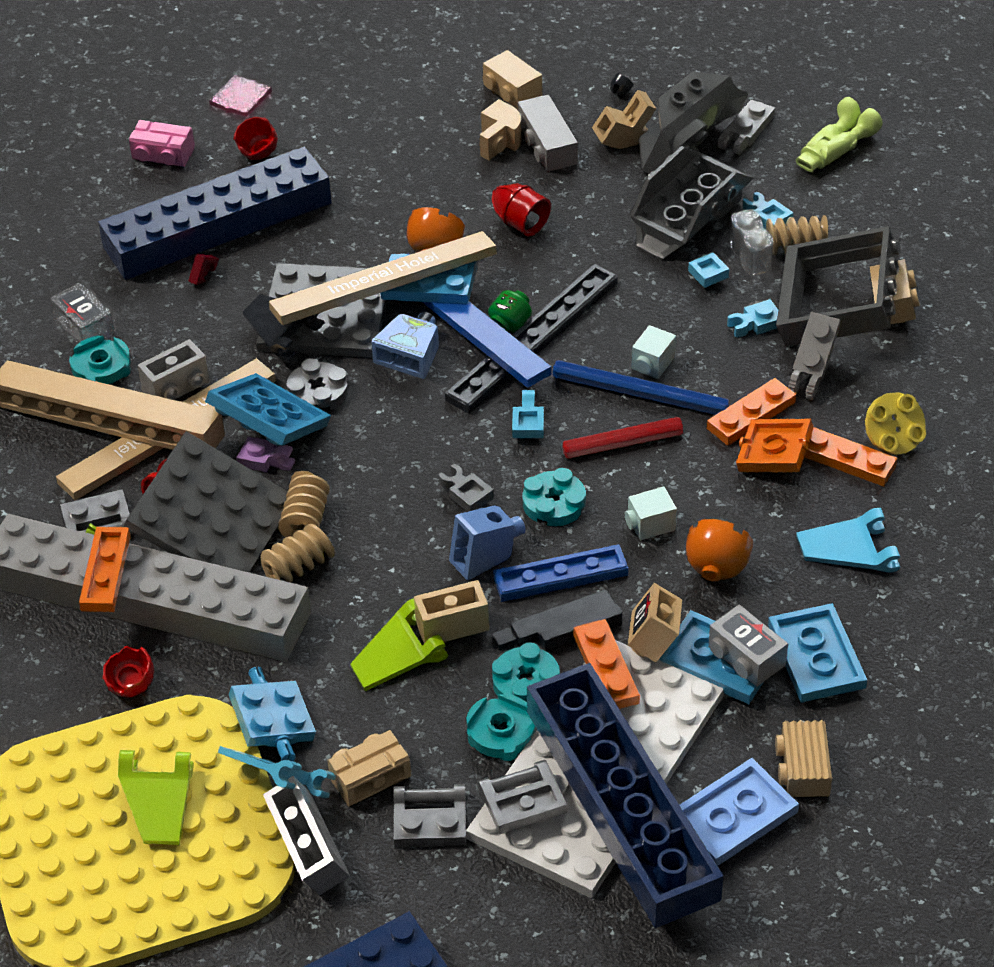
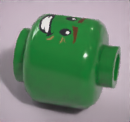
(510, 310)

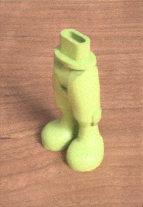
(835, 139)

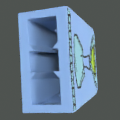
(407, 344)

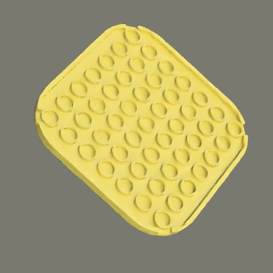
(74, 862)

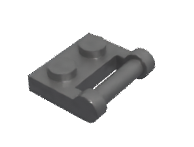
(100, 510)
(524, 804)
(431, 825)

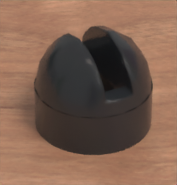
(621, 84)

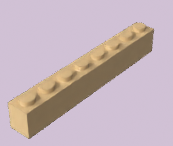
(105, 407)

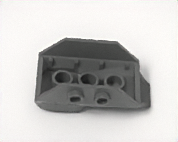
(689, 115)
(682, 199)

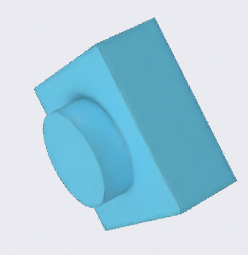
(708, 270)

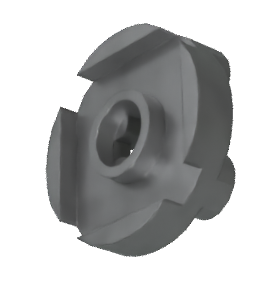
(323, 374)

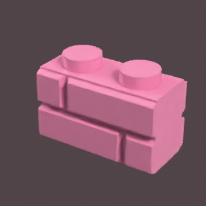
(161, 143)

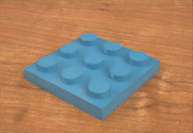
(267, 409)

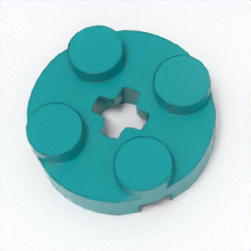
(113, 354)
(554, 483)
(518, 661)
(495, 742)

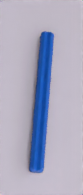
(639, 388)

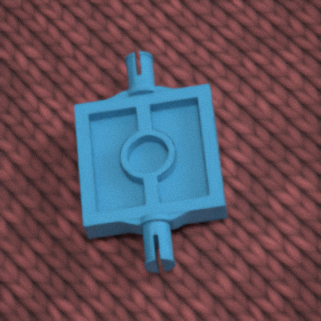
(271, 714)

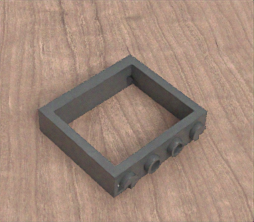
(833, 252)

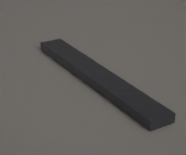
(535, 335)

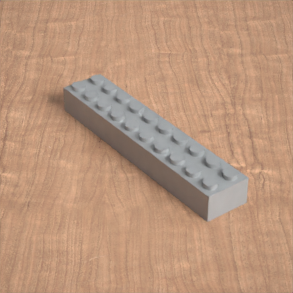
(158, 589)

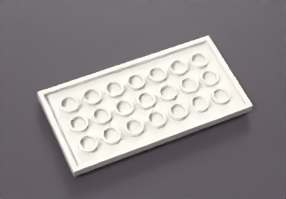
(568, 846)

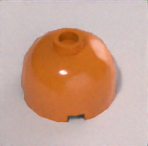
(430, 229)
(717, 549)

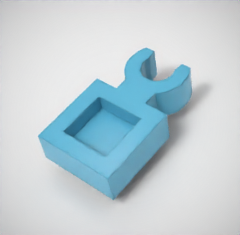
(767, 209)
(759, 317)

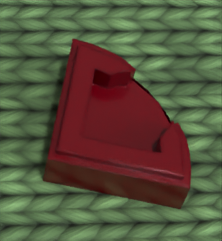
(201, 267)

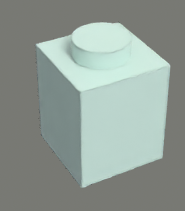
(653, 352)
(651, 513)

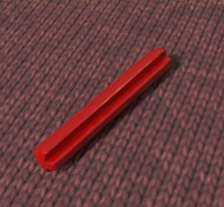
(622, 437)

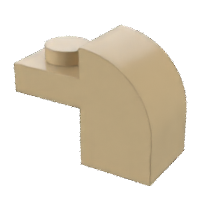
(625, 127)
(499, 129)

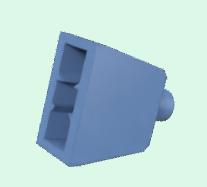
(483, 539)

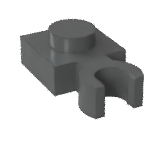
(467, 491)

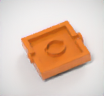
(774, 445)

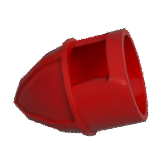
(514, 204)

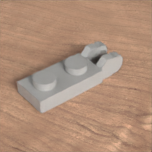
(747, 126)
(814, 352)

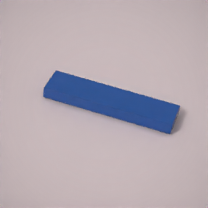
(560, 572)

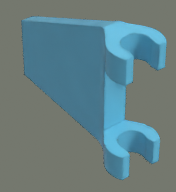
(850, 543)
(283, 770)

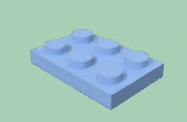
(738, 810)

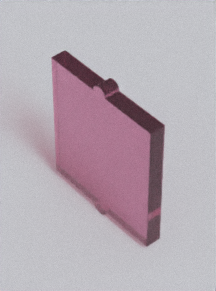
(240, 96)

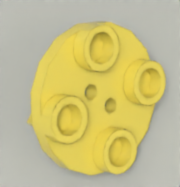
(908, 419)

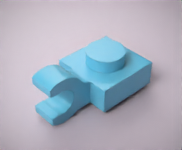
(528, 419)

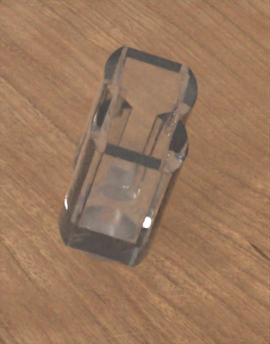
(751, 242)

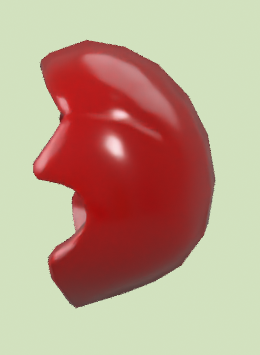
(256, 138)
(128, 672)

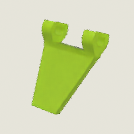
(396, 650)
(156, 797)

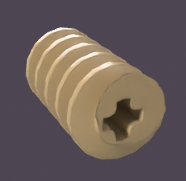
(796, 233)
(303, 503)
(295, 552)

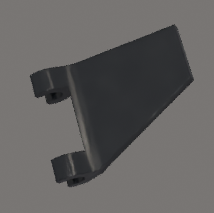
(270, 329)

